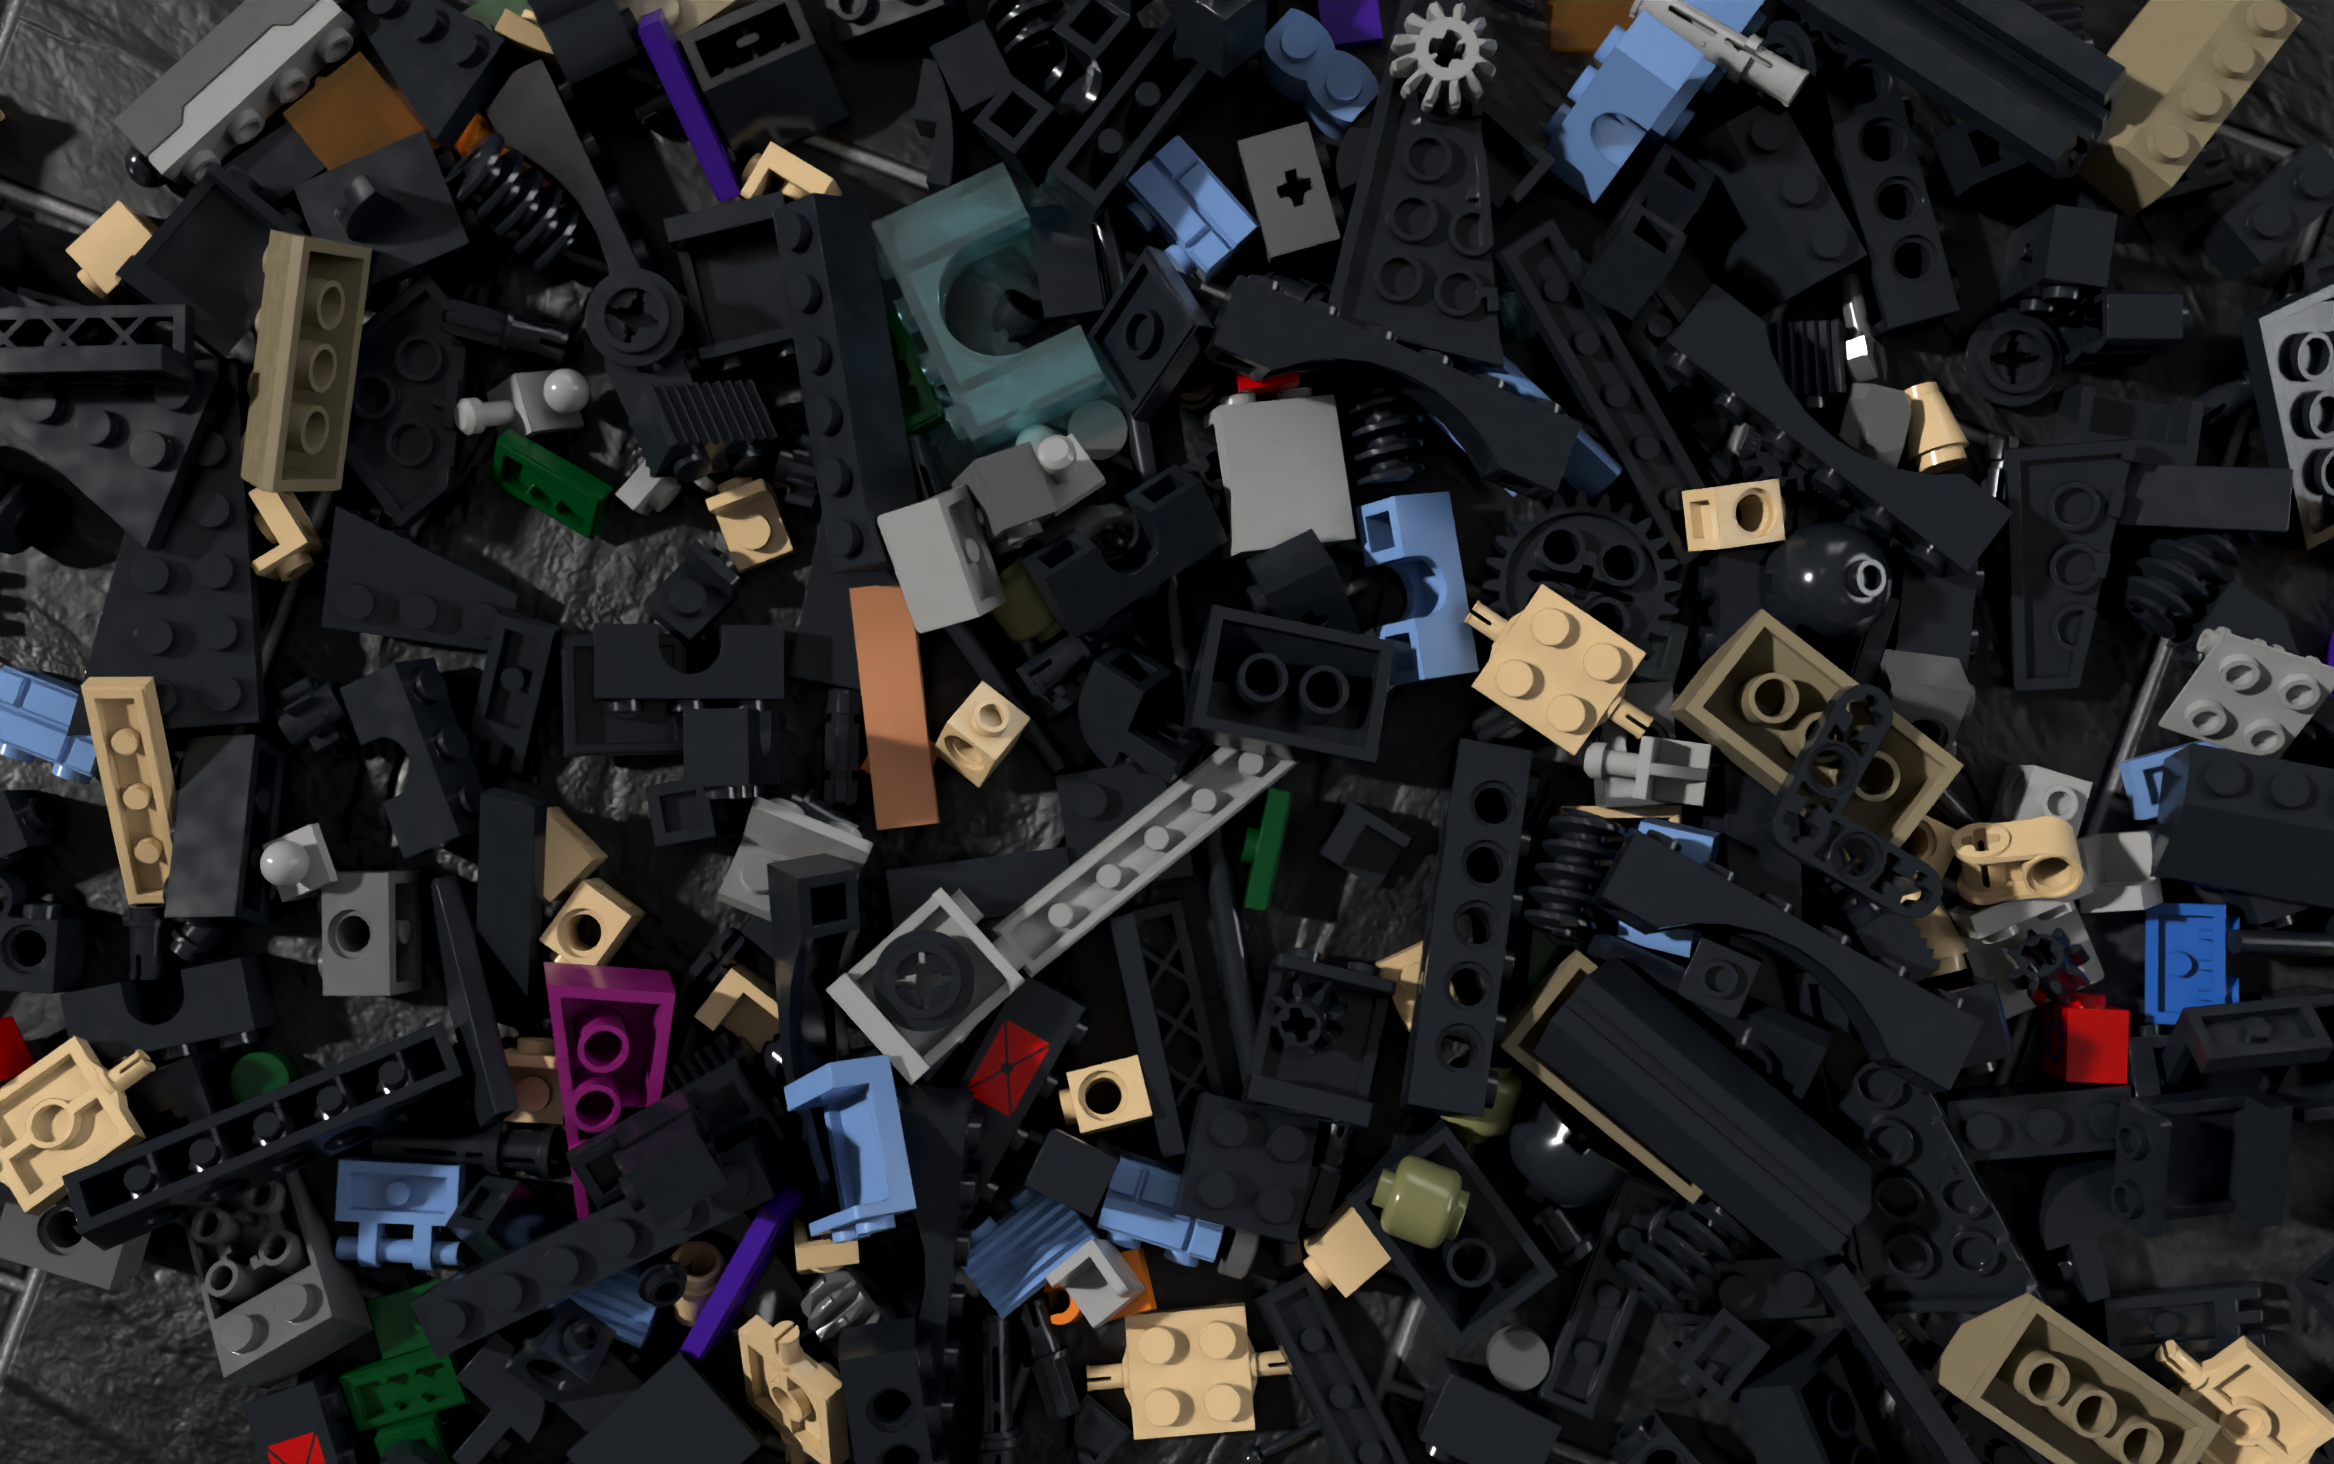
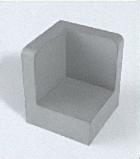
(2119, 871)
(1097, 1281)

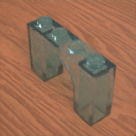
(926, 252)

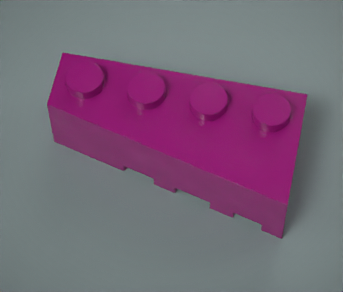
(608, 1047)

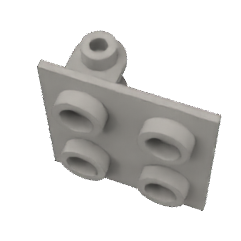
(2248, 695)

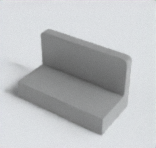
(942, 560)

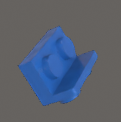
(2187, 959)

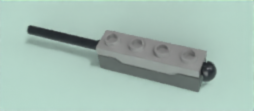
(231, 86)

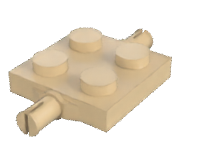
(1558, 669)
(65, 1118)
(1188, 1371)
(794, 1392)
(2254, 1400)

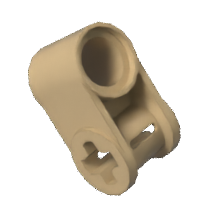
(2020, 858)

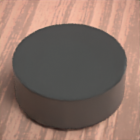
(1099, 430)
(1236, 1254)
(1518, 1357)

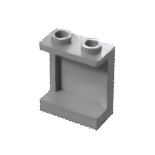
(1281, 470)
(994, 972)

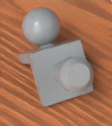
(528, 404)
(1064, 465)
(1662, 769)
(298, 864)

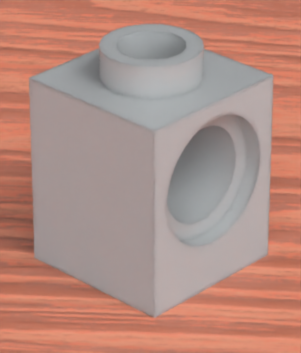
(2038, 792)

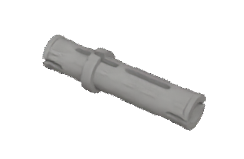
(1730, 50)

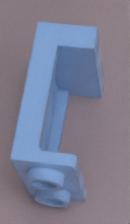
(863, 1144)

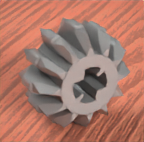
(1466, 66)

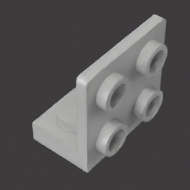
(778, 833)
(2002, 926)

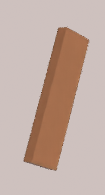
(893, 708)

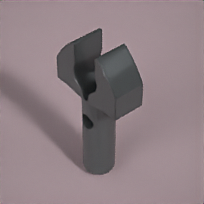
(1862, 353)

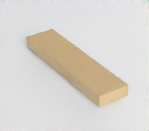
(134, 779)

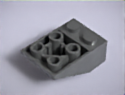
(273, 1282)

